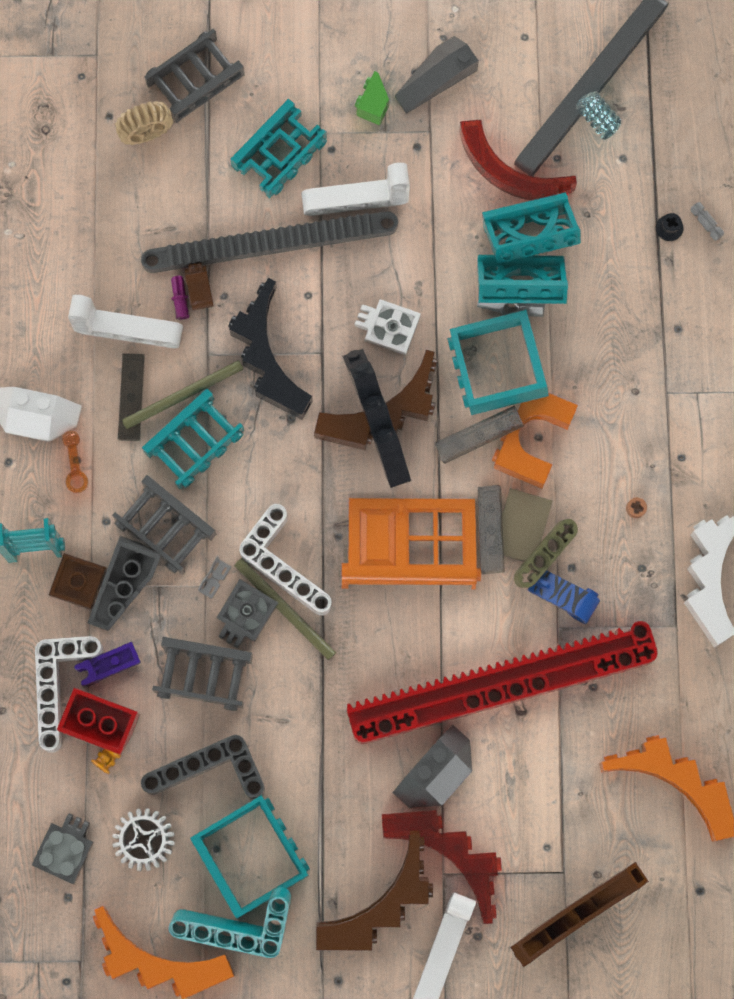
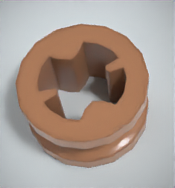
(630, 510)

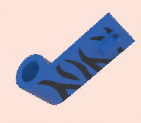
(574, 600)

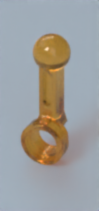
(71, 440)

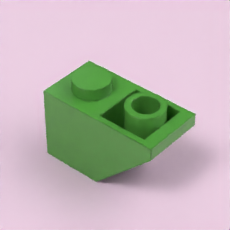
(374, 102)

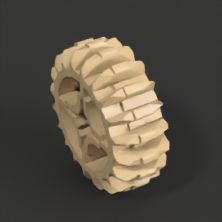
(144, 123)

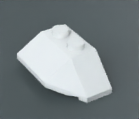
(36, 414)

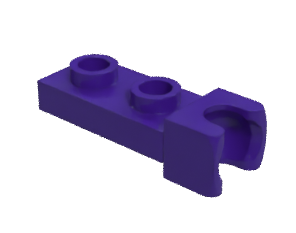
(108, 664)

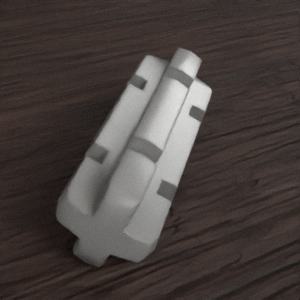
(707, 221)

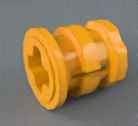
(105, 760)

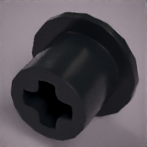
(669, 227)

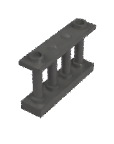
(196, 96)
(184, 517)
(217, 656)

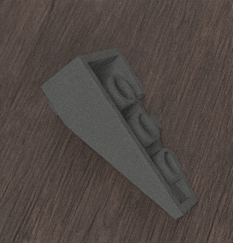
(441, 70)
(126, 576)

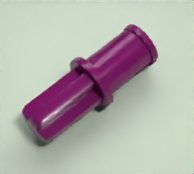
(180, 298)

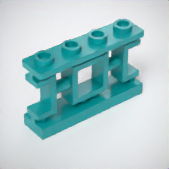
(267, 136)

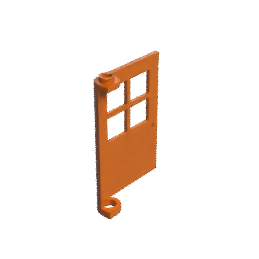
(381, 543)

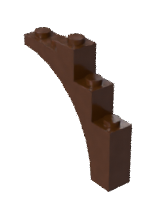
(412, 402)
(578, 913)
(356, 931)

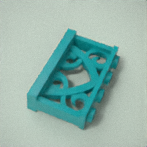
(540, 211)
(547, 287)

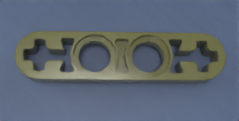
(548, 555)

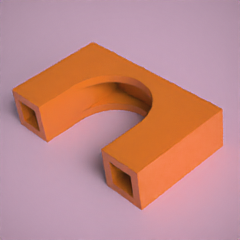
(513, 458)

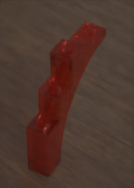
(454, 847)

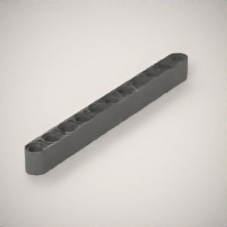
(592, 80)

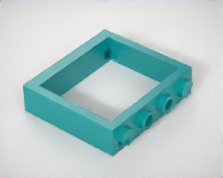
(508, 397)
(215, 872)

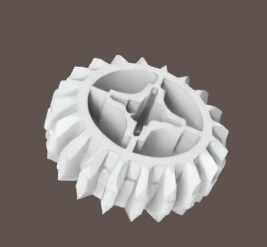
(134, 821)

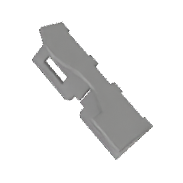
(217, 575)

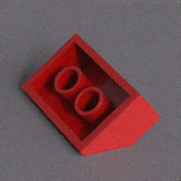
(98, 721)

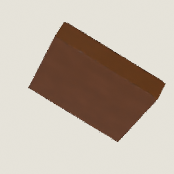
(77, 581)

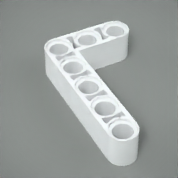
(361, 195)
(119, 326)
(279, 566)
(53, 683)
(444, 947)

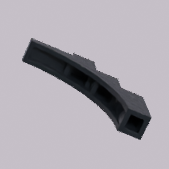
(252, 330)
(377, 417)

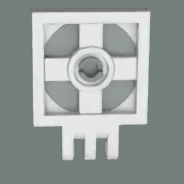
(389, 325)

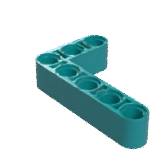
(237, 929)

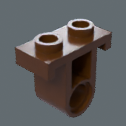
(198, 286)

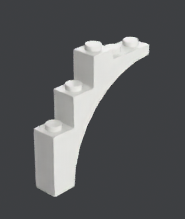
(707, 604)

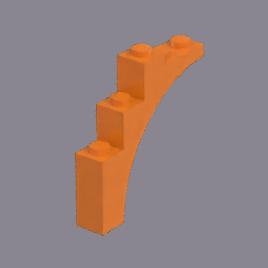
(656, 761)
(126, 956)

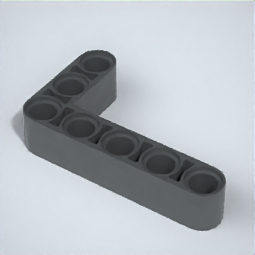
(206, 765)

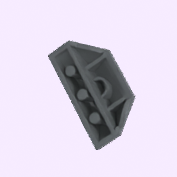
(437, 772)

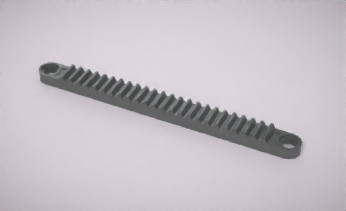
(270, 241)

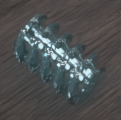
(599, 114)

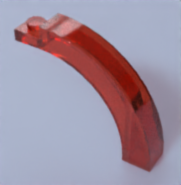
(504, 176)

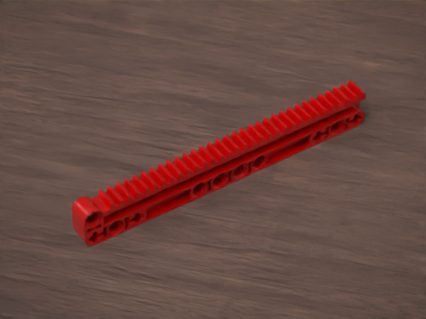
(556, 669)

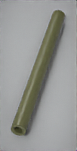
(182, 394)
(285, 609)

